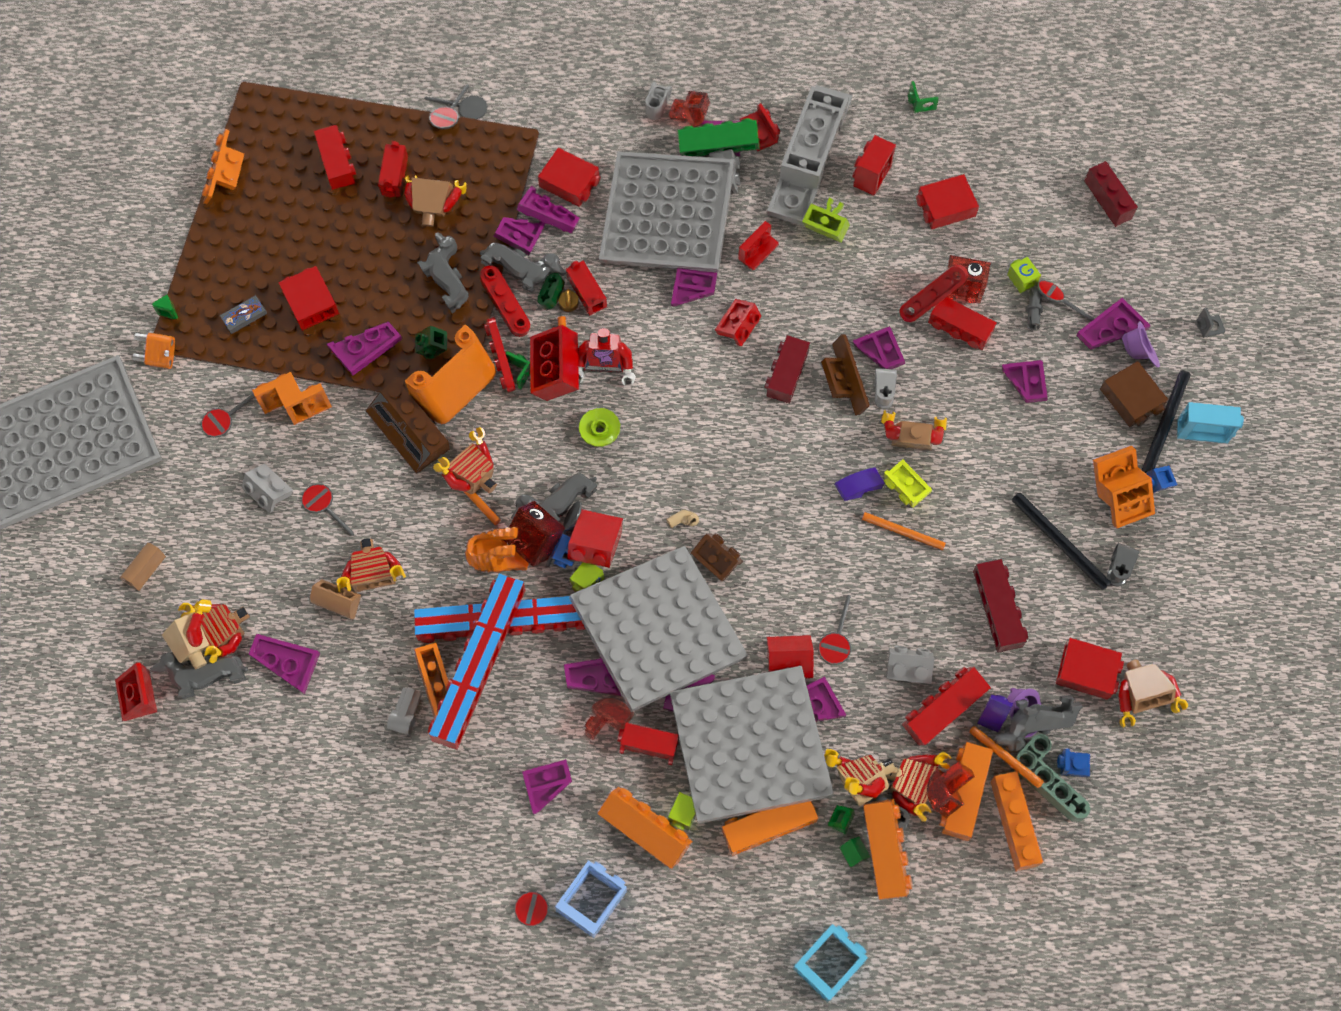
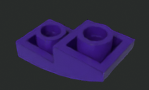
(858, 483)
(995, 712)

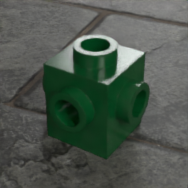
(431, 342)

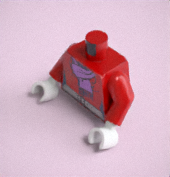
(605, 353)

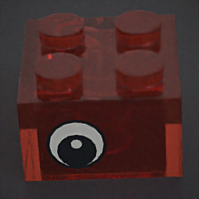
(976, 283)
(536, 533)

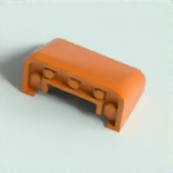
(455, 382)

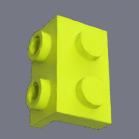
(907, 484)

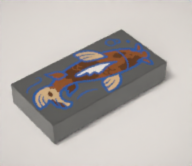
(243, 314)

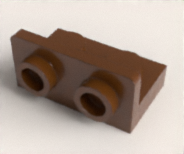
(716, 555)

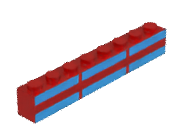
(531, 615)
(477, 662)

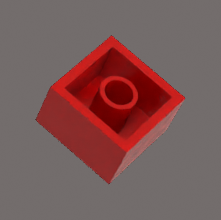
(873, 164)

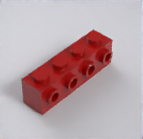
(946, 705)

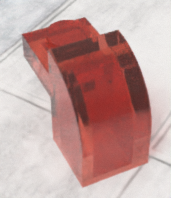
(692, 109)
(607, 711)
(944, 787)

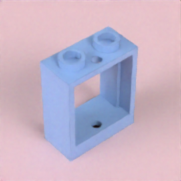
(576, 917)

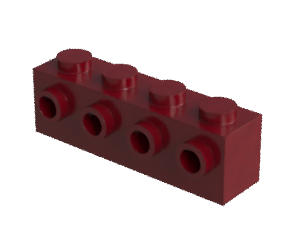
(1000, 605)

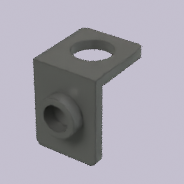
(1205, 324)

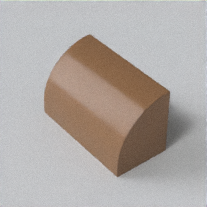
(143, 566)
(327, 596)

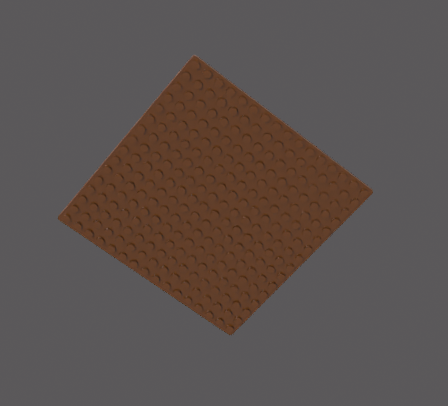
(361, 241)

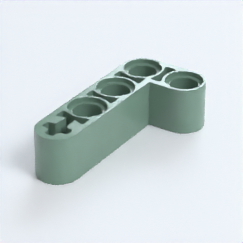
(1054, 781)

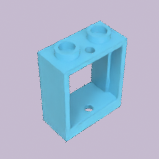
(1209, 422)
(813, 979)

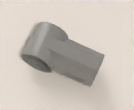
(403, 717)

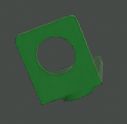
(917, 103)
(521, 362)

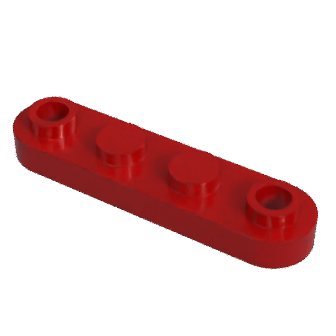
(933, 293)
(505, 301)
(497, 347)

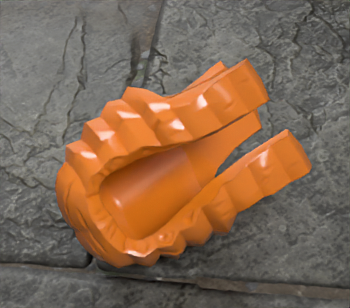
(492, 554)

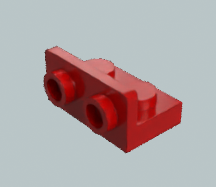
(767, 130)
(757, 246)
(739, 321)

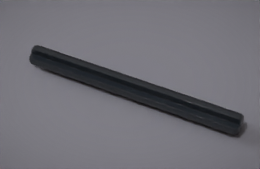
(1166, 421)
(1061, 541)

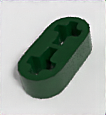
(551, 291)

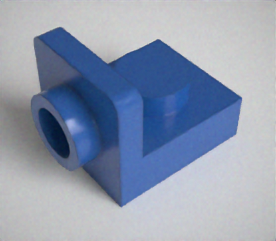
(1162, 478)
(560, 549)
(1074, 763)

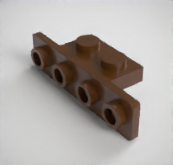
(844, 376)

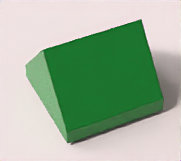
(165, 307)
(841, 819)
(854, 851)

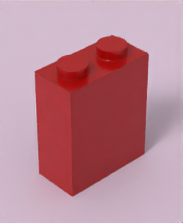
(569, 177)
(947, 201)
(309, 298)
(595, 538)
(1089, 668)

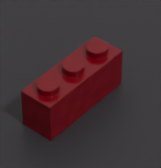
(1110, 193)
(787, 369)

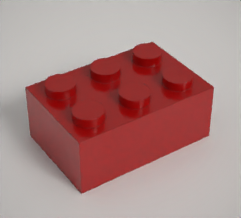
(554, 363)

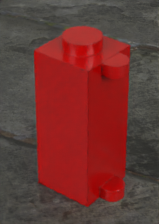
(393, 170)
(586, 287)
(648, 742)

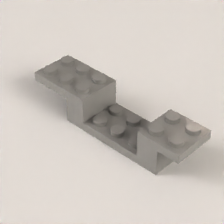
(807, 153)

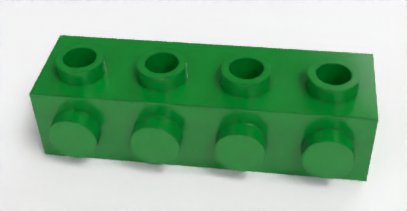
(717, 138)

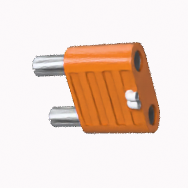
(158, 350)

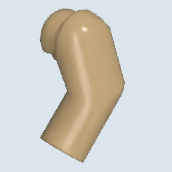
(684, 517)

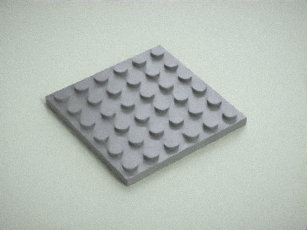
(667, 211)
(658, 628)
(750, 744)

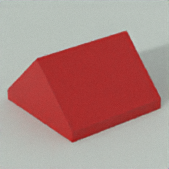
(791, 652)
(135, 693)

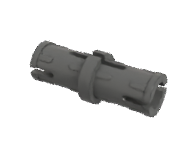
(1034, 309)

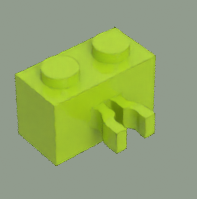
(827, 222)

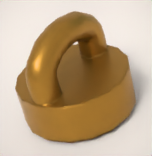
(568, 301)

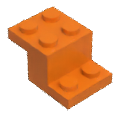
(286, 392)
(1124, 486)

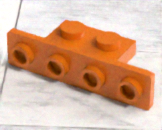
(225, 167)

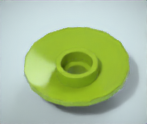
(597, 419)

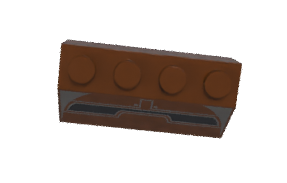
(407, 426)

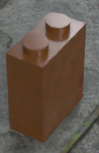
(1134, 394)

